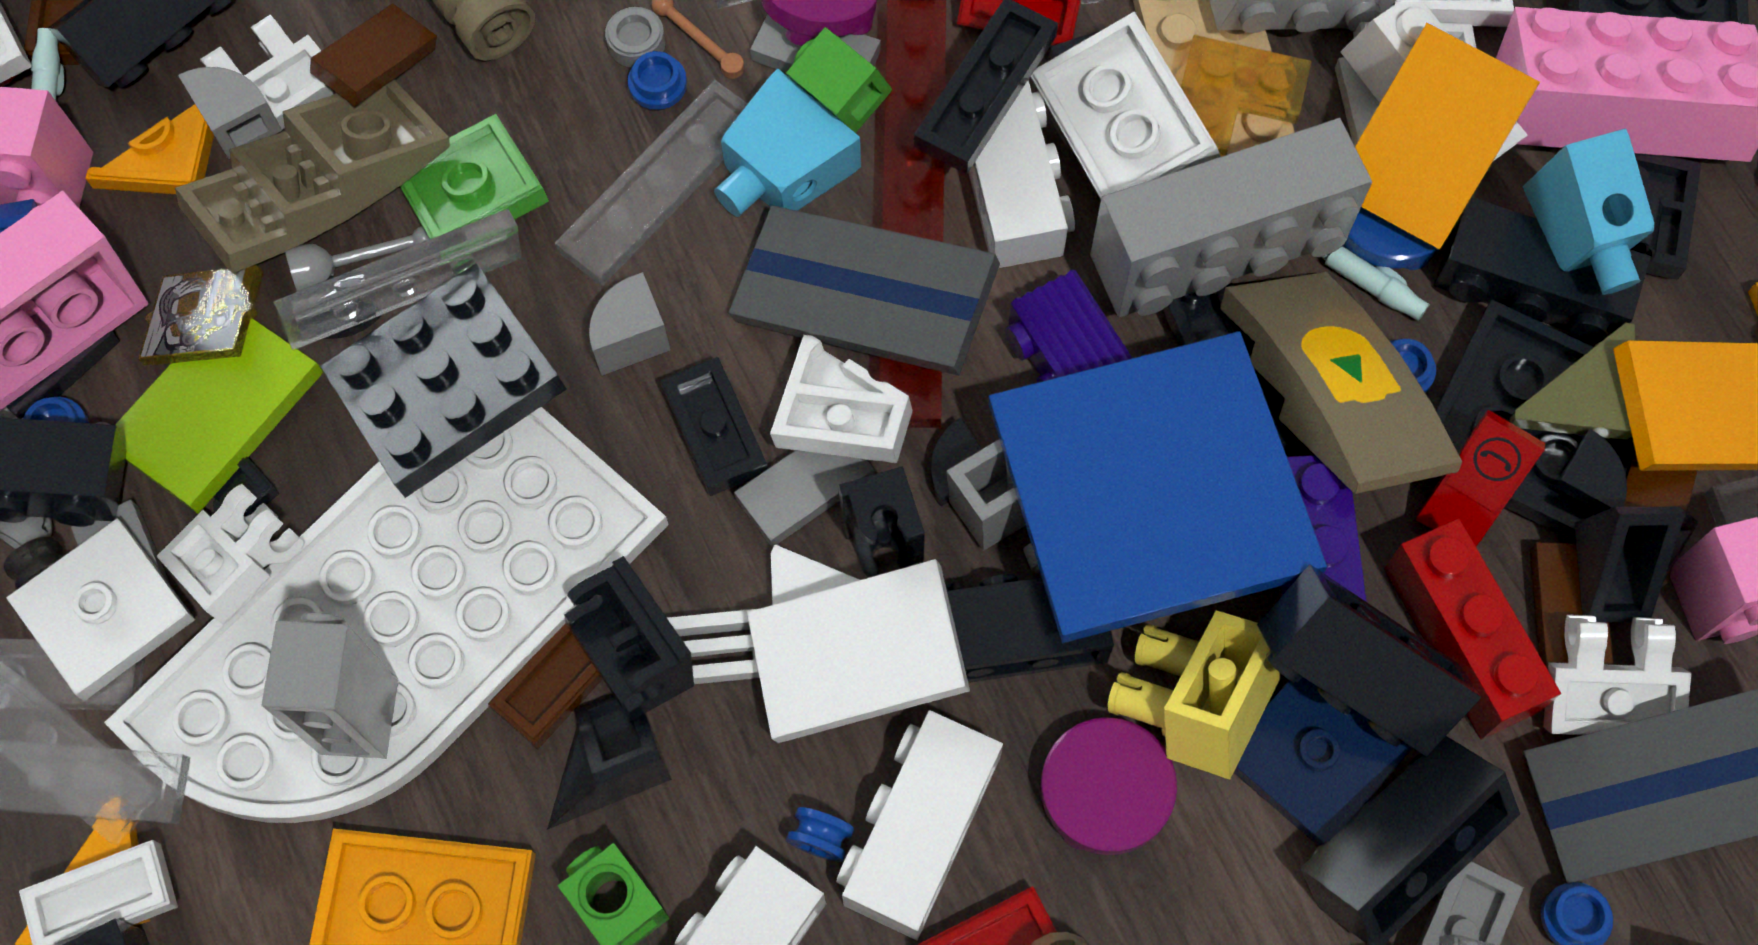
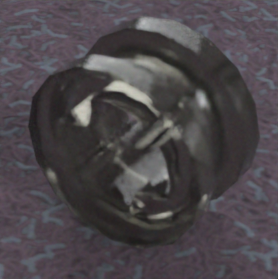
(32, 559)

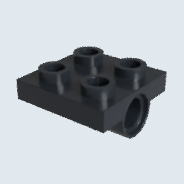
(1672, 196)

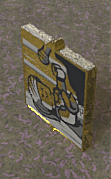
(200, 316)

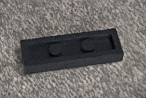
(985, 85)

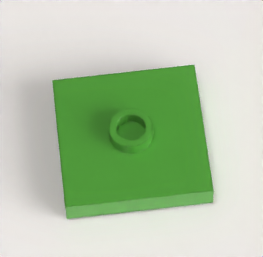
(473, 181)

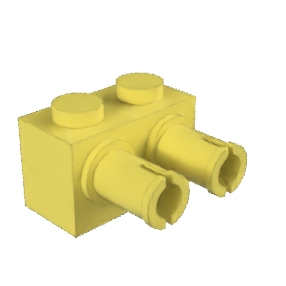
(1216, 699)

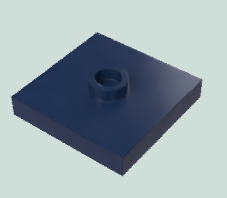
(1315, 761)

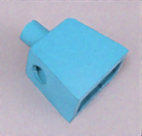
(785, 149)
(1593, 208)

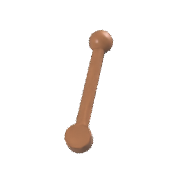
(731, 63)

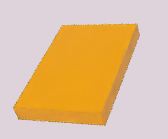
(1439, 133)
(1691, 403)
(421, 892)

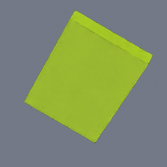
(213, 413)

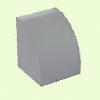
(230, 106)
(627, 326)

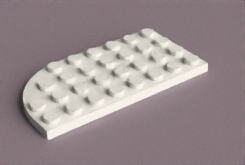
(436, 584)

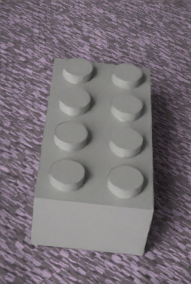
(1229, 218)

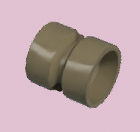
(489, 26)

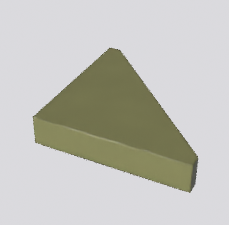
(1583, 396)

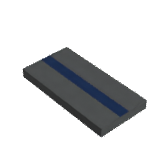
(865, 289)
(1651, 787)

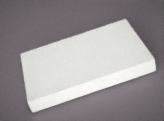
(1123, 109)
(857, 651)

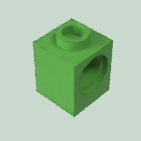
(839, 79)
(637, 916)

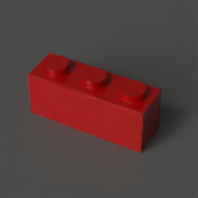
(1471, 622)

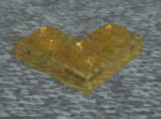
(1240, 78)

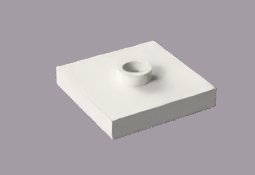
(100, 609)

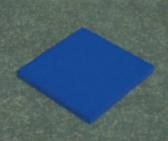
(1154, 486)

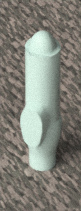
(46, 65)
(1379, 281)

